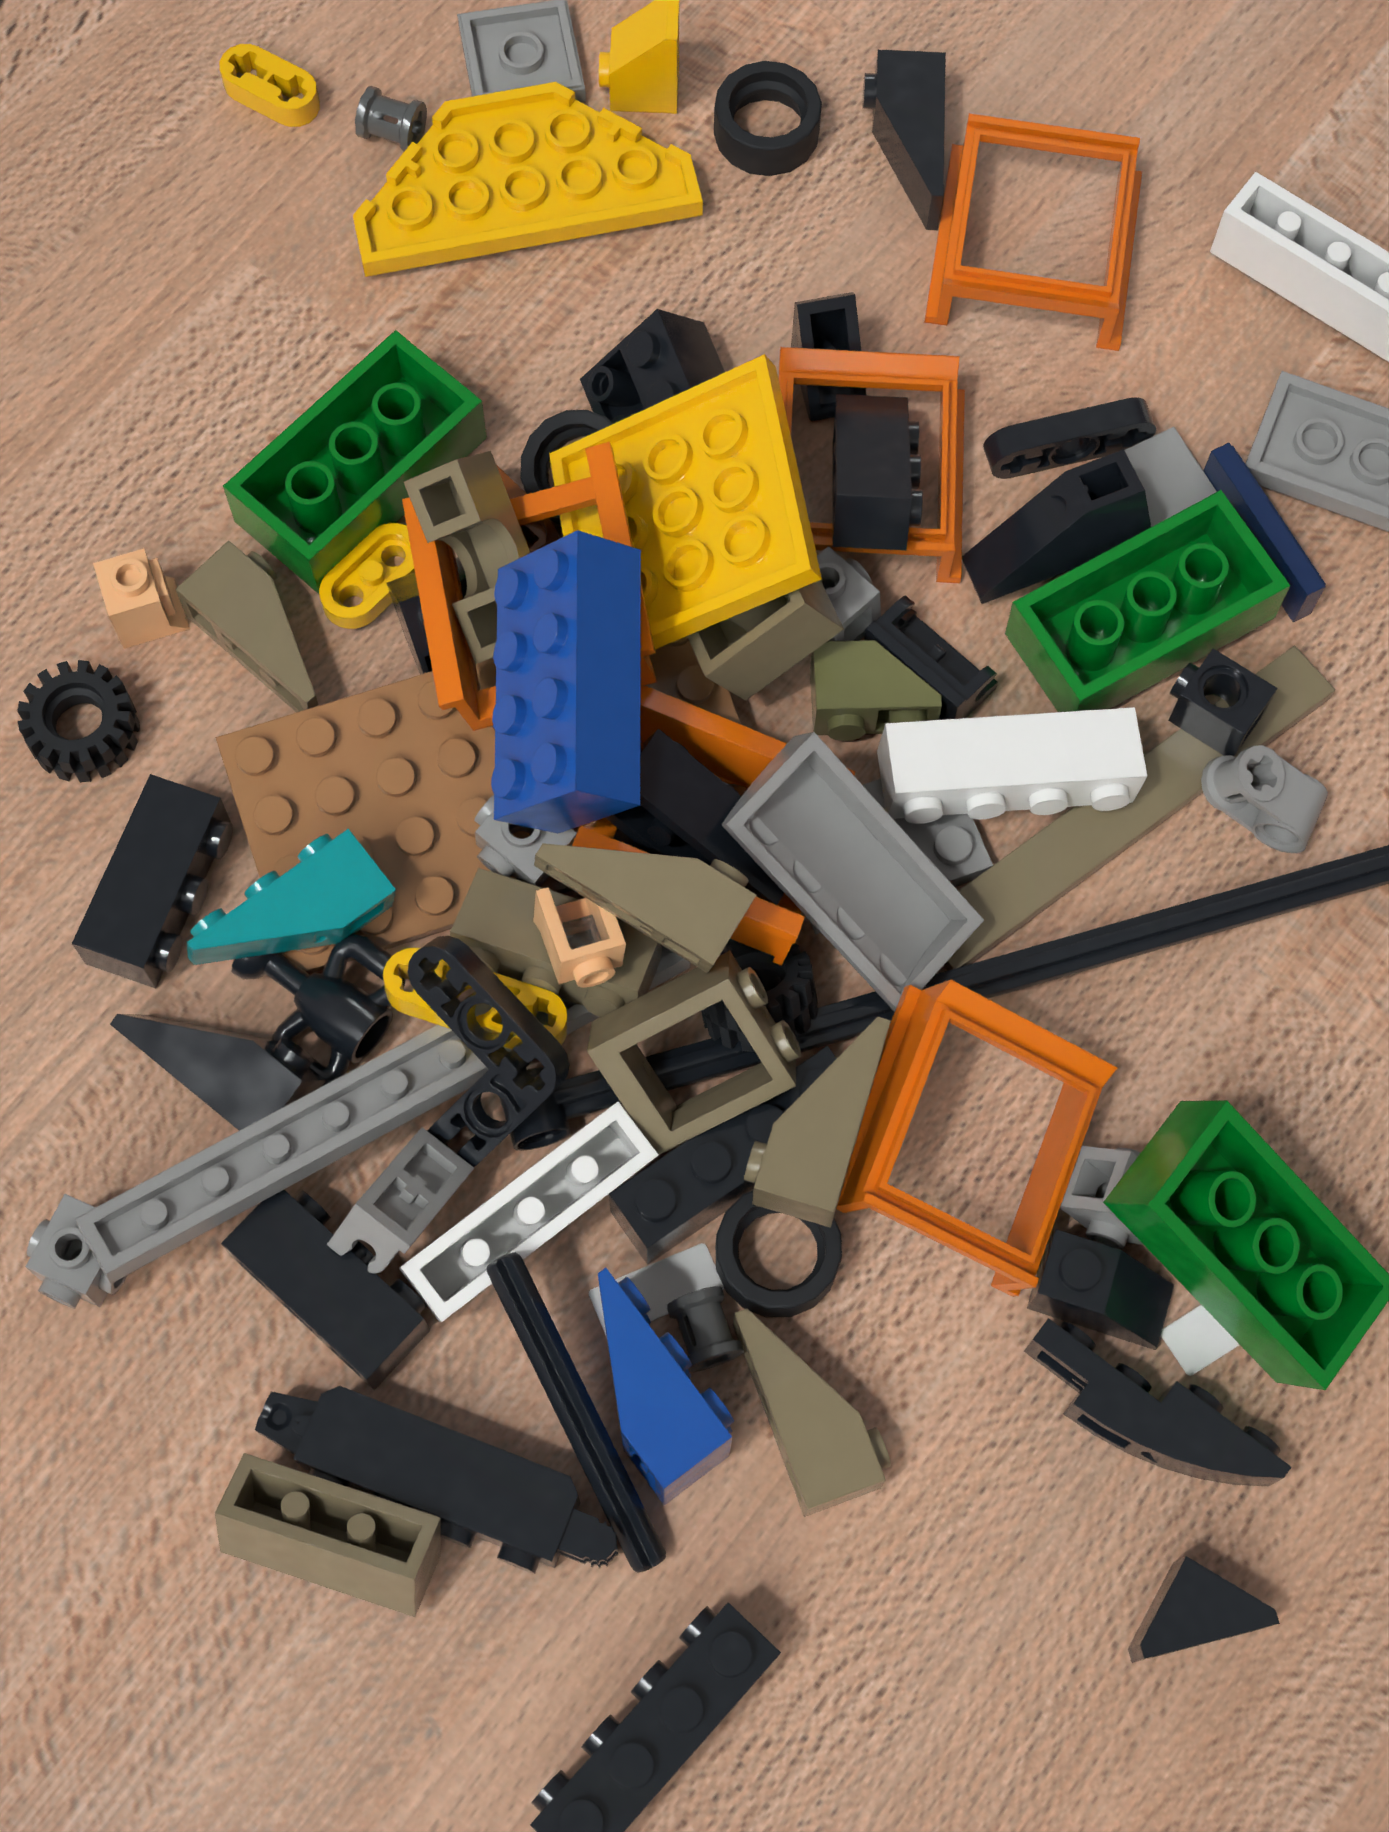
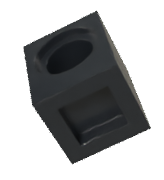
(1216, 726)

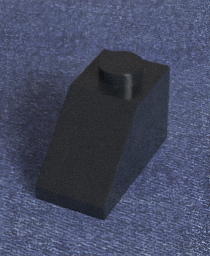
(1101, 1290)

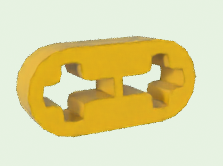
(265, 90)

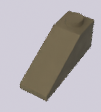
(240, 609)
(663, 896)
(815, 1137)
(814, 1427)

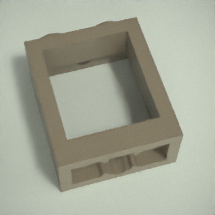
(638, 1087)

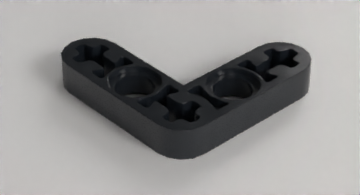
(507, 1070)

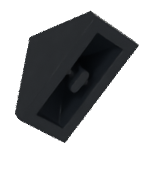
(829, 325)
(1195, 1610)

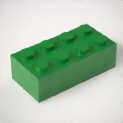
(348, 458)
(1146, 607)
(1251, 1243)

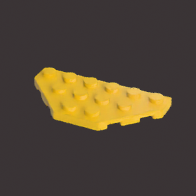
(518, 176)

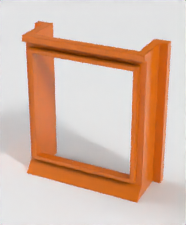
(954, 280)
(898, 372)
(441, 587)
(736, 757)
(897, 1087)

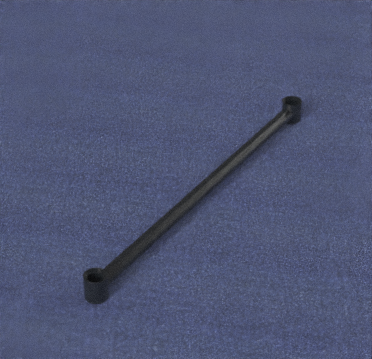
(988, 978)

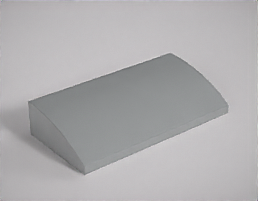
(851, 868)

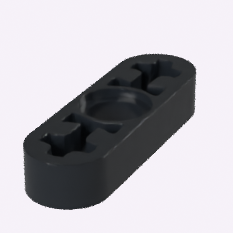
(1068, 437)

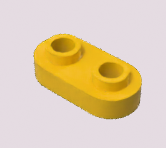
(365, 576)

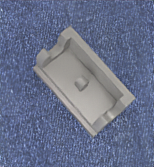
(402, 1200)

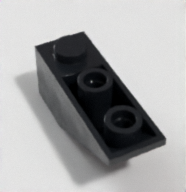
(1061, 527)

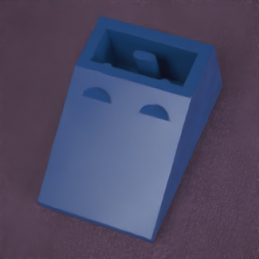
(663, 1418)

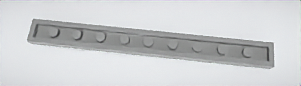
(295, 1143)

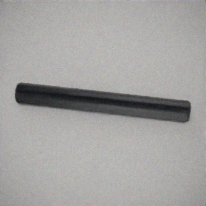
(576, 1412)

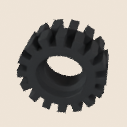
(64, 692)
(788, 989)

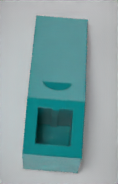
(309, 906)

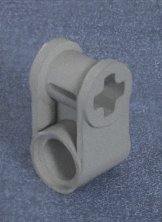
(1265, 796)

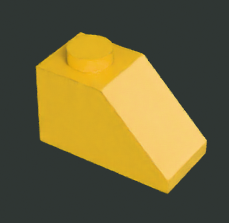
(644, 60)

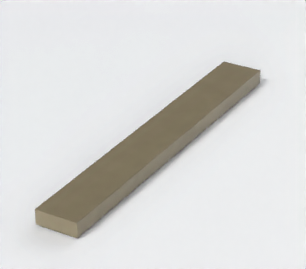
(1089, 838)

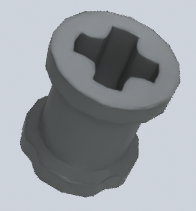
(371, 113)
(705, 1328)

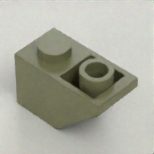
(862, 688)

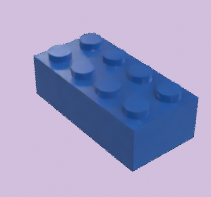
(568, 684)

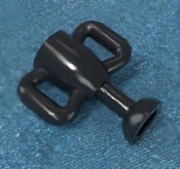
(327, 1003)

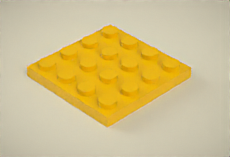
(706, 500)

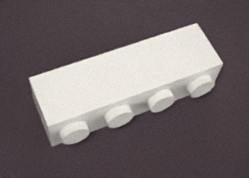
(1308, 260)
(1011, 764)
(529, 1210)

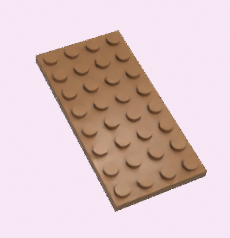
(402, 785)

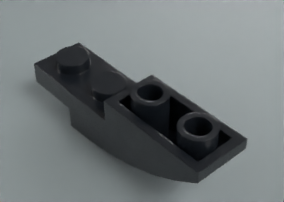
(1174, 1432)

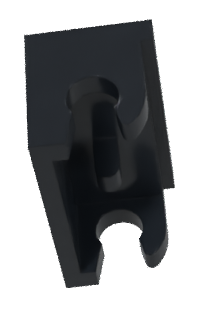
(932, 659)

